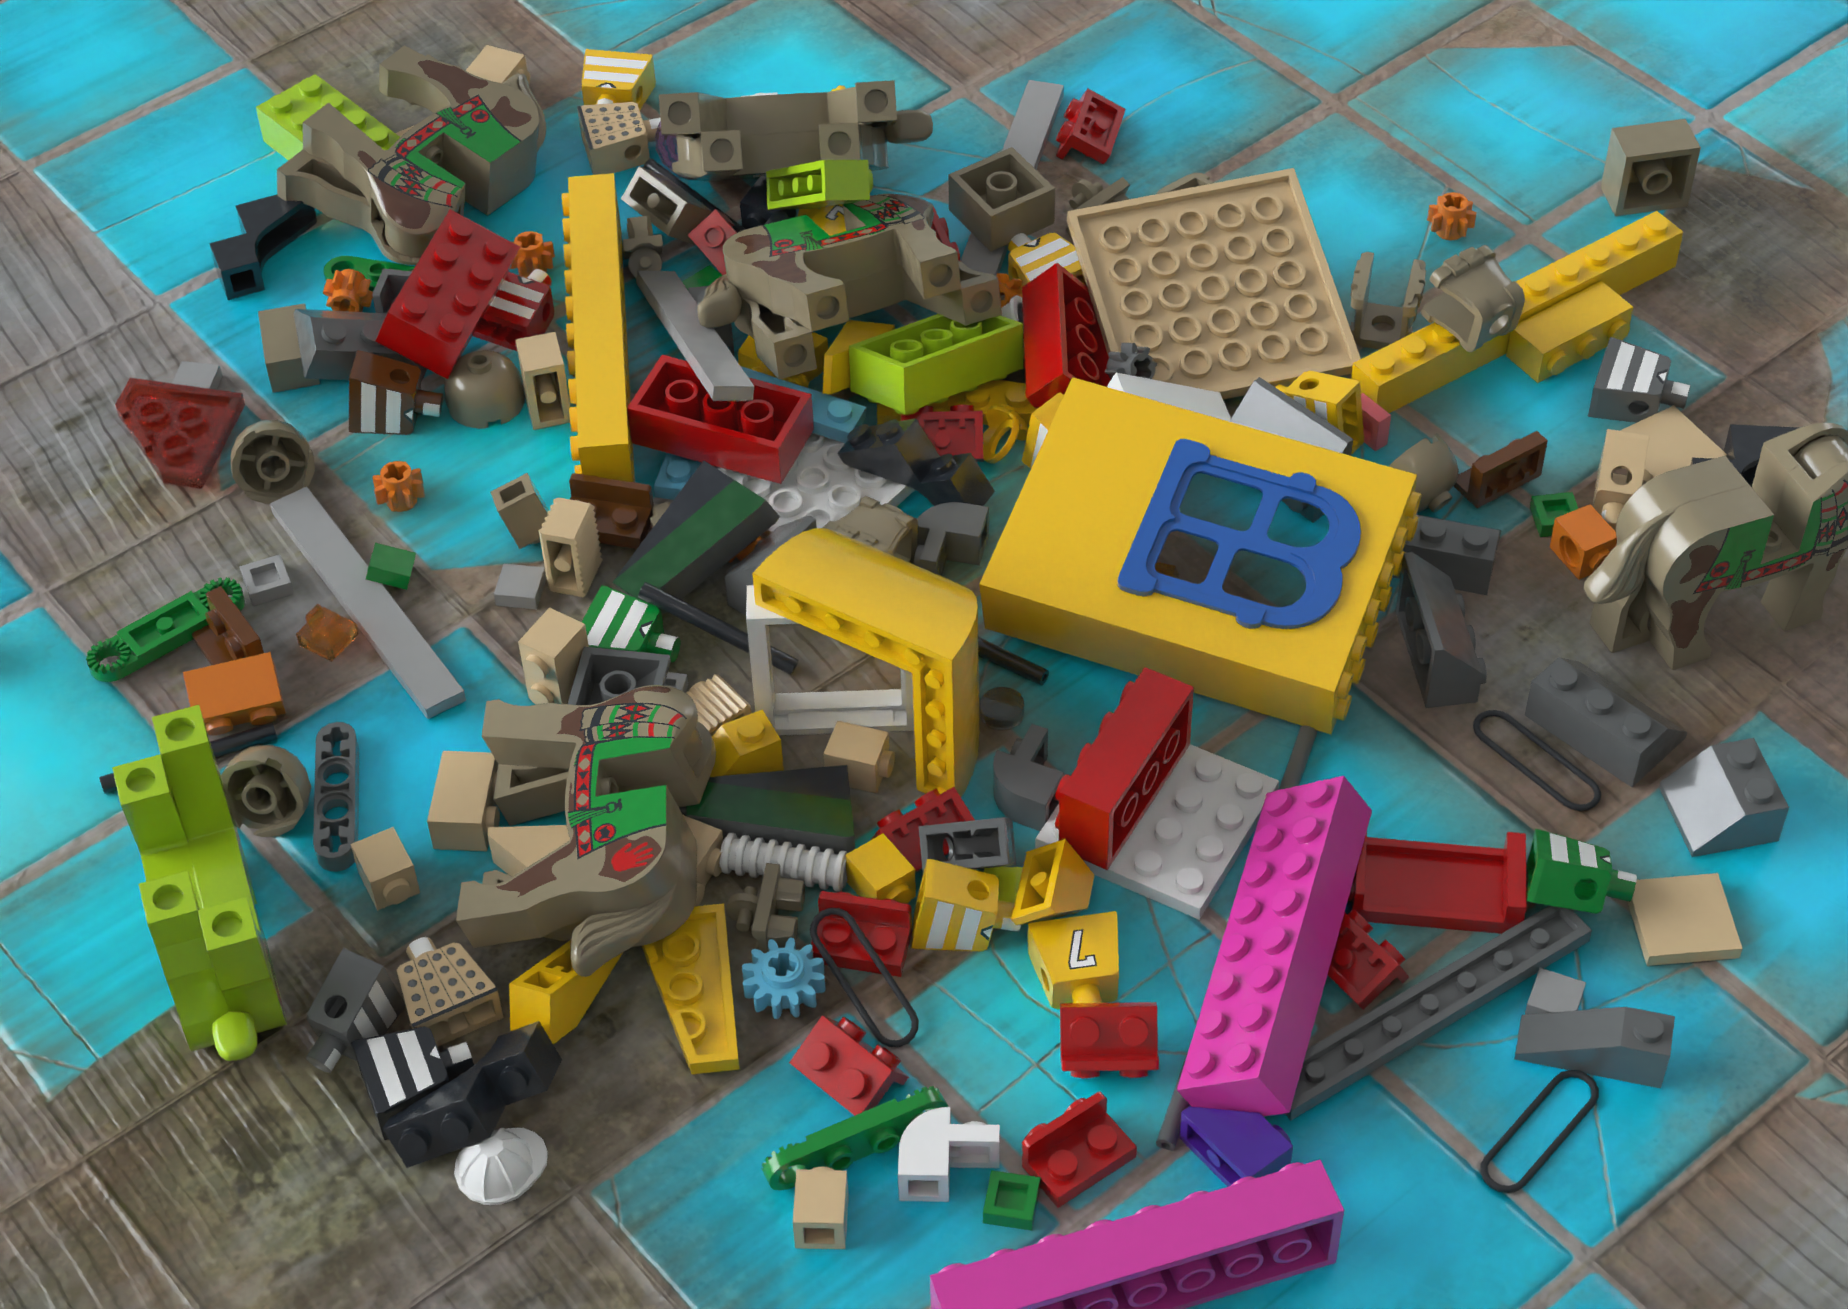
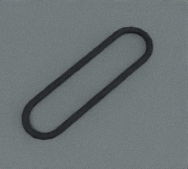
(1579, 807)
(813, 933)
(1556, 1143)

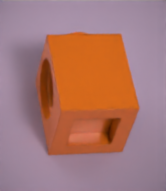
(1582, 540)

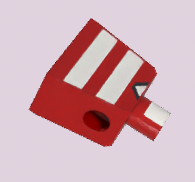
(518, 310)

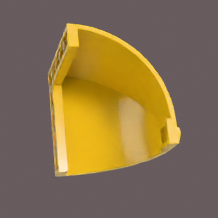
(899, 618)

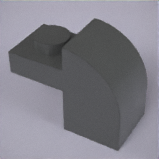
(951, 533)
(1023, 784)

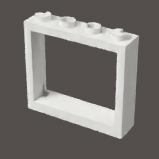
(818, 711)

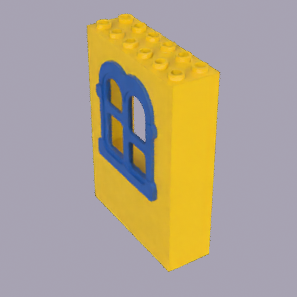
(1110, 491)

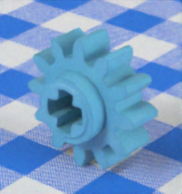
(783, 978)

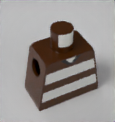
(387, 396)

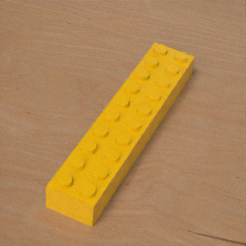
(597, 329)

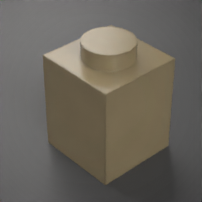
(521, 509)

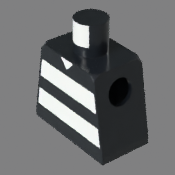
(405, 1068)

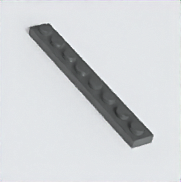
(1436, 1004)

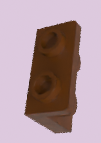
(1503, 470)
(620, 508)
(228, 632)

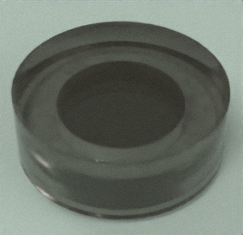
(1002, 708)

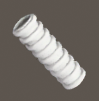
(795, 863)

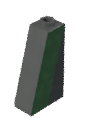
(697, 535)
(783, 805)

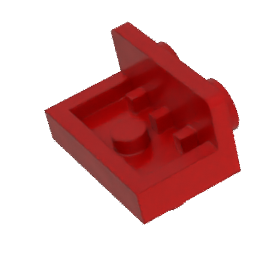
(846, 1065)

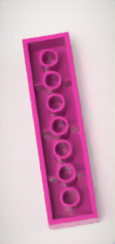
(1276, 950)
(1166, 1253)

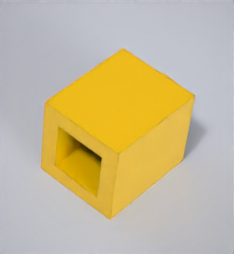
(880, 871)

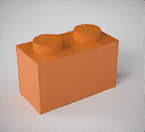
(236, 693)

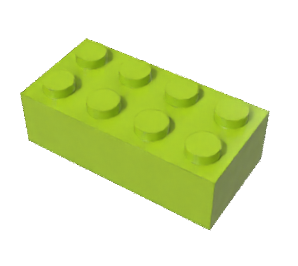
(284, 114)
(934, 360)

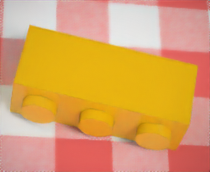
(1569, 331)

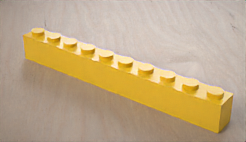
(1435, 356)

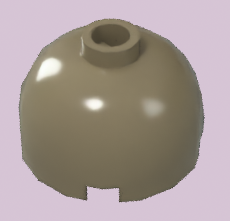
(484, 389)
(271, 461)
(1435, 471)
(266, 789)

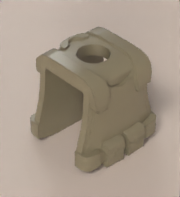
(1476, 298)
(1370, 313)
(880, 527)

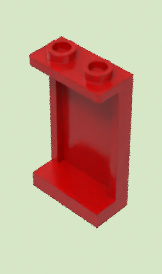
(1441, 884)

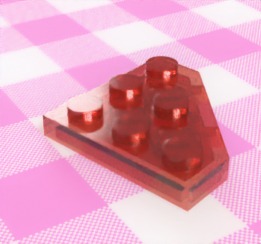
(179, 427)

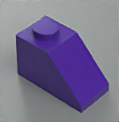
(1235, 1142)

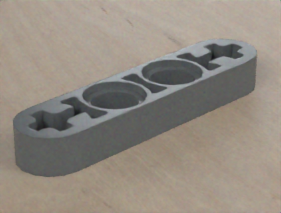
(336, 795)

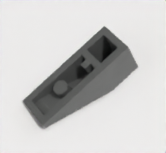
(1600, 1042)

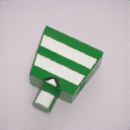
(627, 625)
(1573, 874)

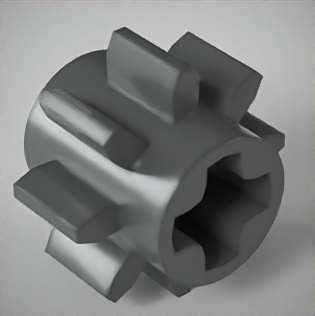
(1131, 361)

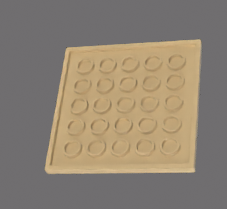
(1216, 283)

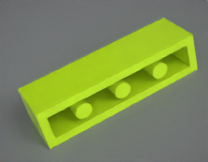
(819, 184)

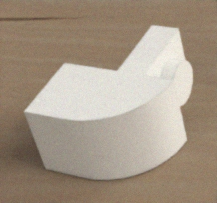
(934, 1145)

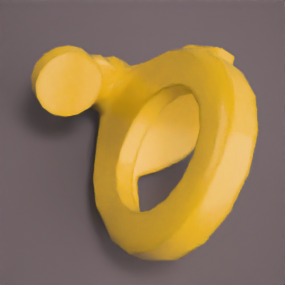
(999, 421)

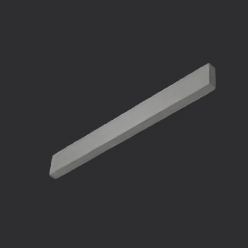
(1028, 137)
(699, 345)
(368, 603)

